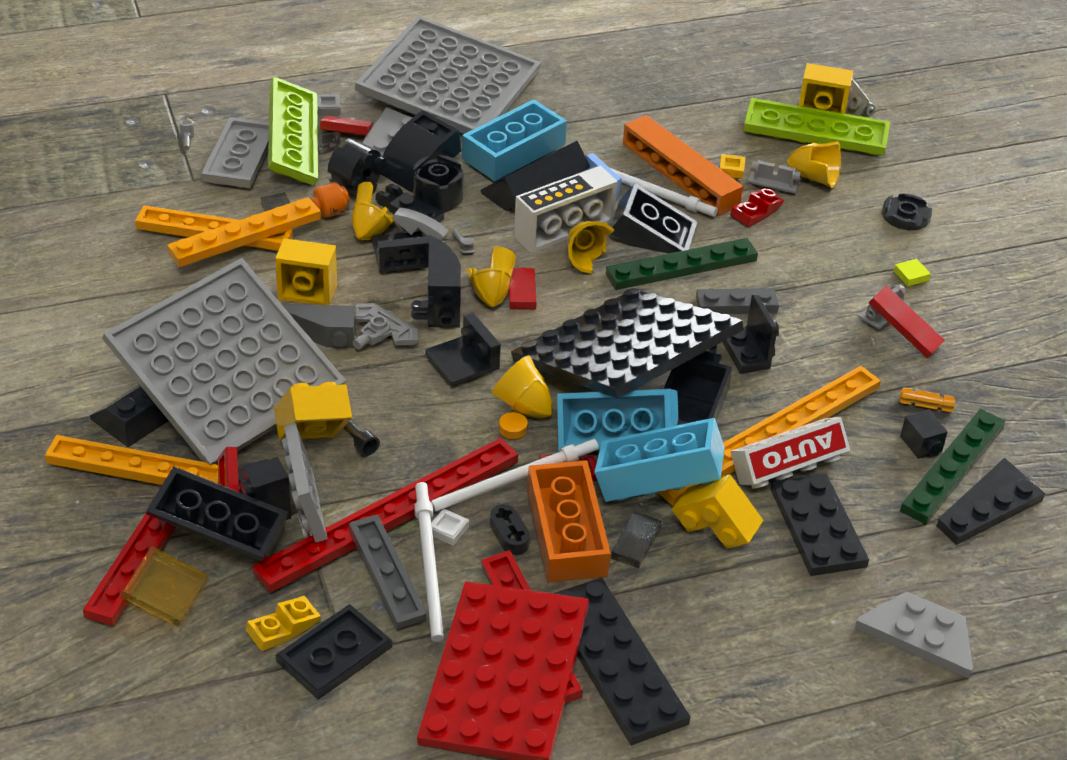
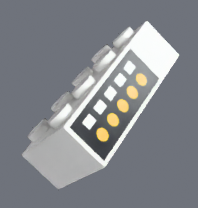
(552, 210)

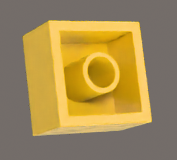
(825, 88)
(306, 272)
(316, 410)

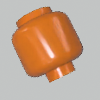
(331, 199)

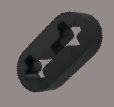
(514, 527)

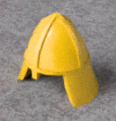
(818, 162)
(367, 218)
(586, 243)
(493, 283)
(525, 390)

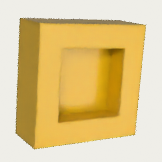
(733, 165)

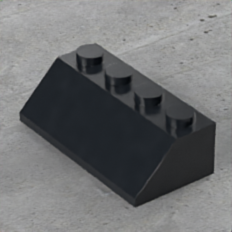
(547, 170)
(130, 416)
(218, 514)

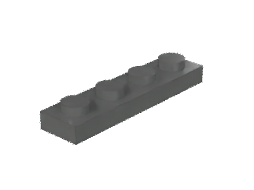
(387, 572)

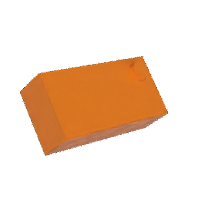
(568, 521)

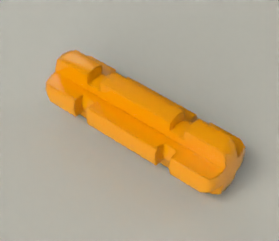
(927, 400)

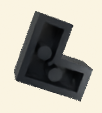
(266, 482)

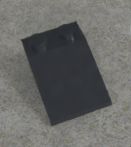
(651, 223)

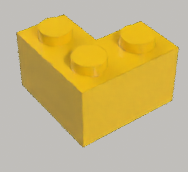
(722, 508)

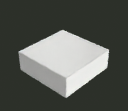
(449, 526)

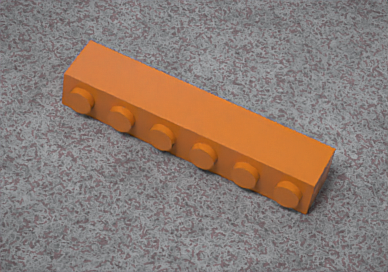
(682, 164)

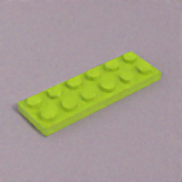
(817, 126)
(293, 131)

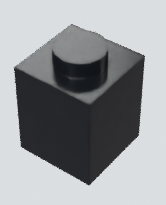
(923, 434)

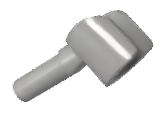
(187, 132)
(465, 244)

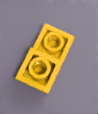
(287, 622)

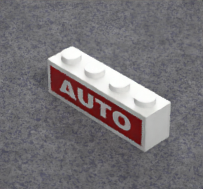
(790, 451)

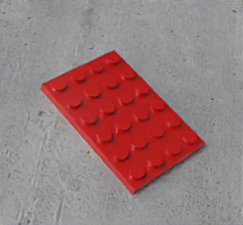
(504, 673)

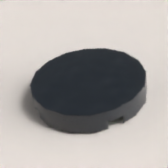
(907, 212)

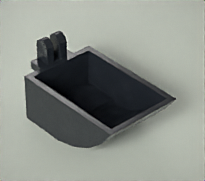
(418, 138)
(444, 288)
(700, 386)

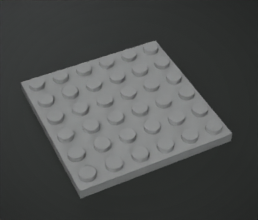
(447, 75)
(219, 359)

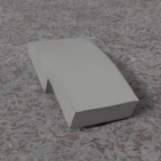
(410, 220)

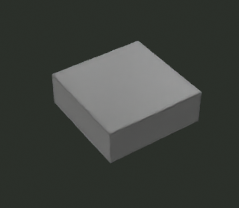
(328, 104)

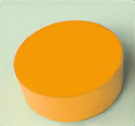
(513, 425)

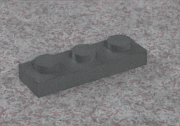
(735, 300)

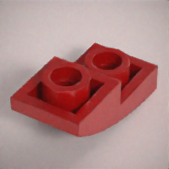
(759, 206)

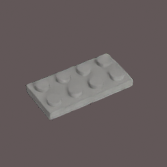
(237, 153)
(303, 483)

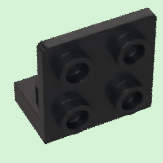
(401, 251)
(754, 346)
(466, 356)

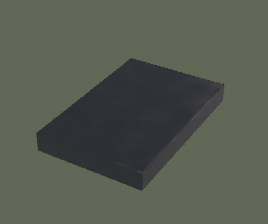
(333, 651)

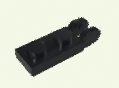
(396, 198)

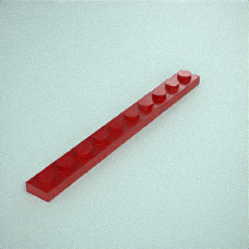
(392, 510)

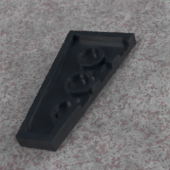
(989, 502)

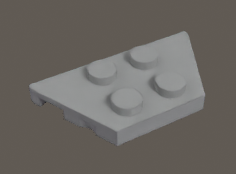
(922, 631)

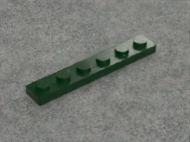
(681, 263)
(952, 466)

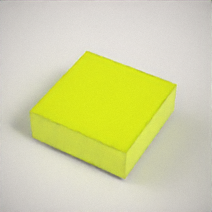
(912, 272)

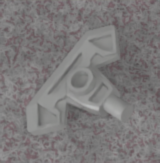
(381, 326)

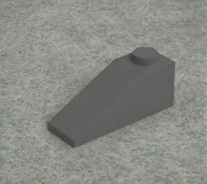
(326, 323)

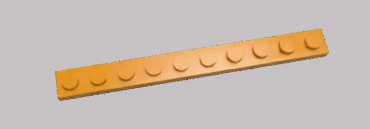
(812, 408)

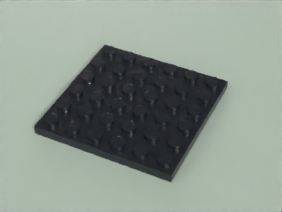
(627, 342)

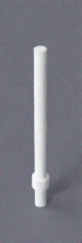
(691, 203)
(567, 454)
(424, 513)

